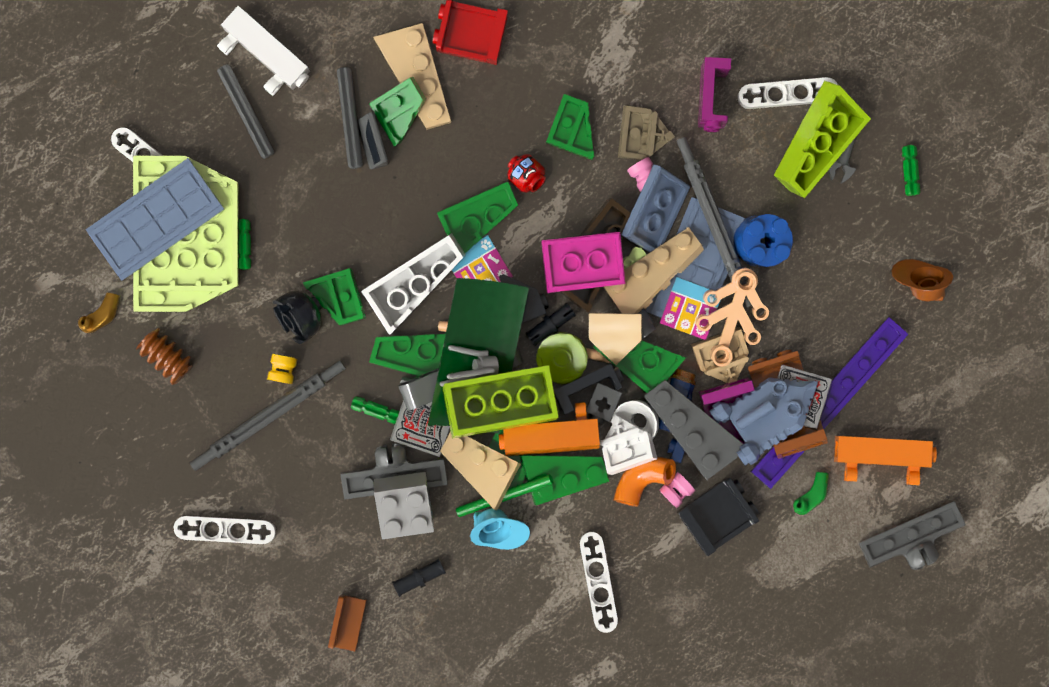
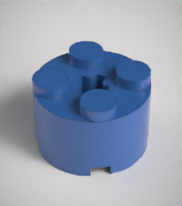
(777, 240)

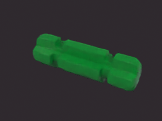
(911, 170)
(244, 244)
(374, 409)

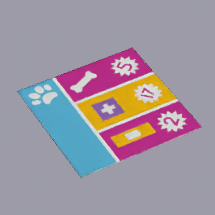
(482, 263)
(685, 306)

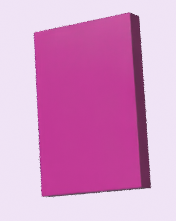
(583, 262)

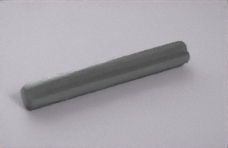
(245, 111)
(349, 117)

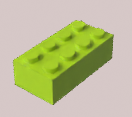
(500, 401)

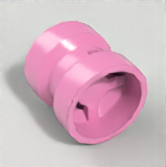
(641, 172)
(681, 485)

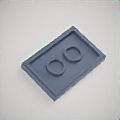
(655, 209)

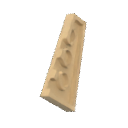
(411, 56)
(654, 272)

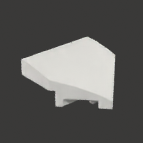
(626, 446)

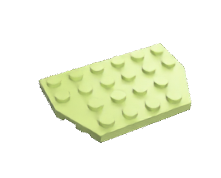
(201, 262)

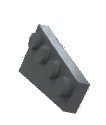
(697, 433)

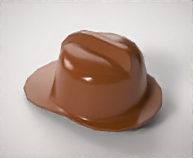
(924, 279)

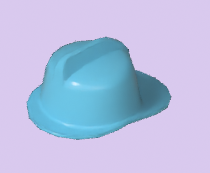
(498, 531)

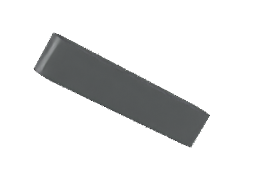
(421, 389)

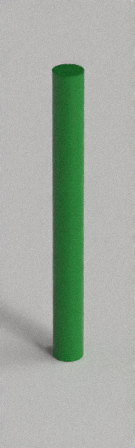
(510, 494)

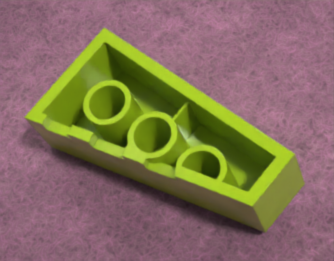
(821, 139)

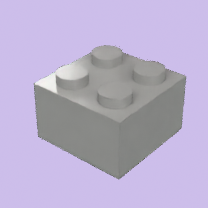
(403, 505)

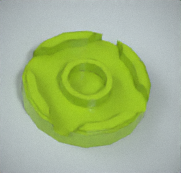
(564, 355)

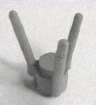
(482, 367)

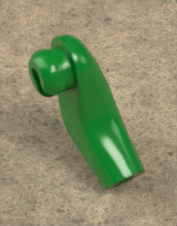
(815, 496)

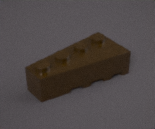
(608, 219)

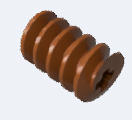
(164, 356)

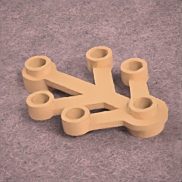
(734, 312)

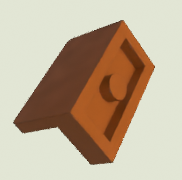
(347, 623)

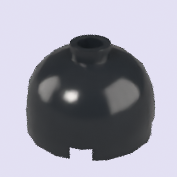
(299, 314)

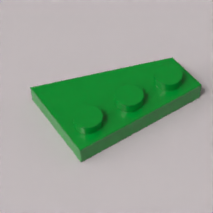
(477, 215)
(409, 353)
(648, 365)
(568, 474)

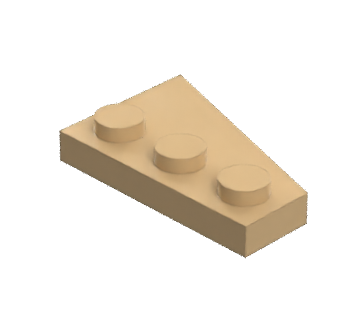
(482, 467)

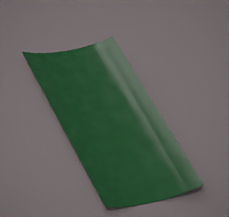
(480, 318)

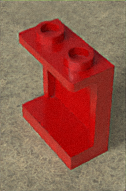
(470, 31)

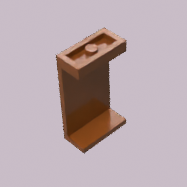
(804, 438)

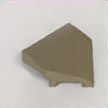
(641, 133)

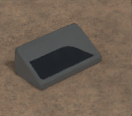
(372, 141)

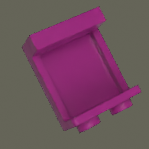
(710, 69)
(726, 393)

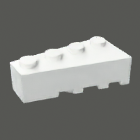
(409, 284)

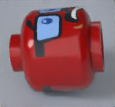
(526, 173)

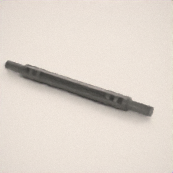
(711, 213)
(267, 415)

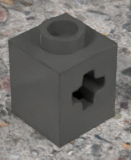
(612, 400)

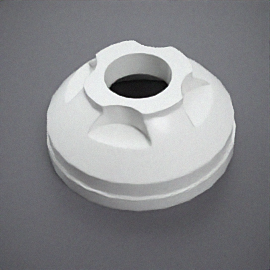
(630, 408)

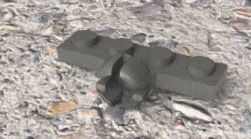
(361, 482)
(913, 538)

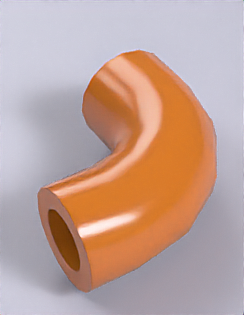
(637, 478)

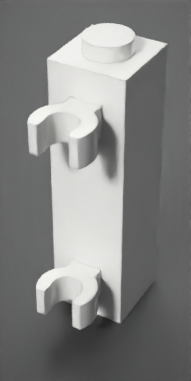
(266, 49)

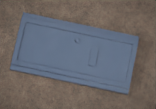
(155, 219)
(708, 267)

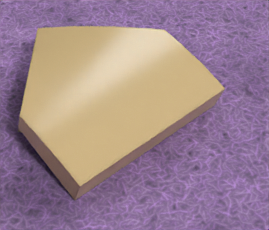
(615, 333)
(726, 373)

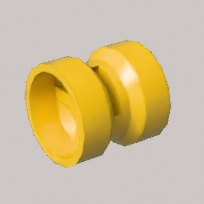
(284, 363)

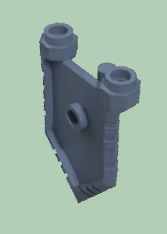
(767, 414)

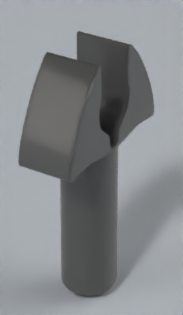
(843, 161)

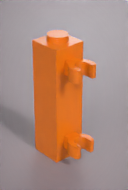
(552, 437)
(884, 452)

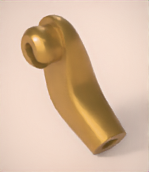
(101, 316)

